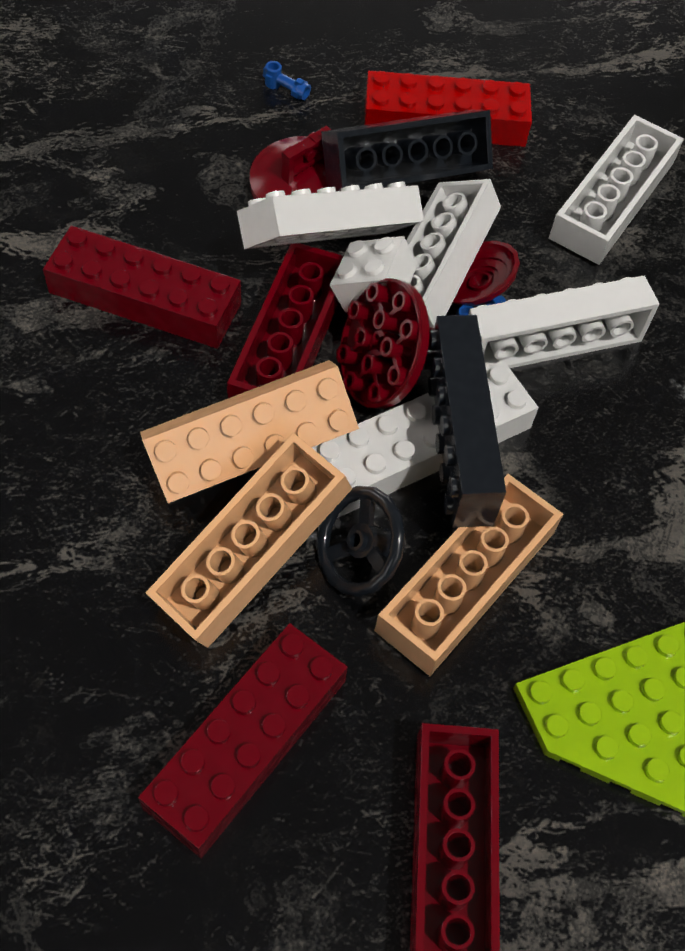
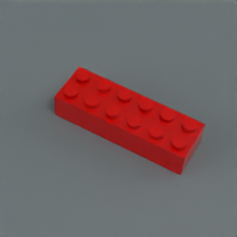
(410, 95)

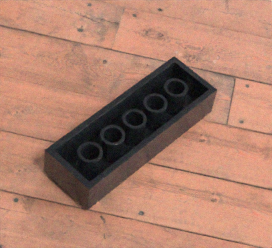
(408, 149)
(464, 422)

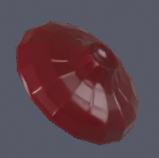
(489, 274)

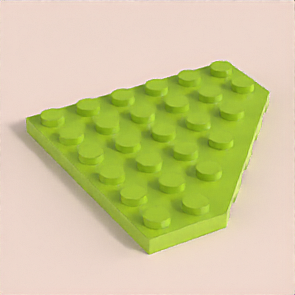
(618, 715)

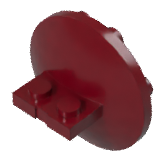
(289, 166)
(384, 343)

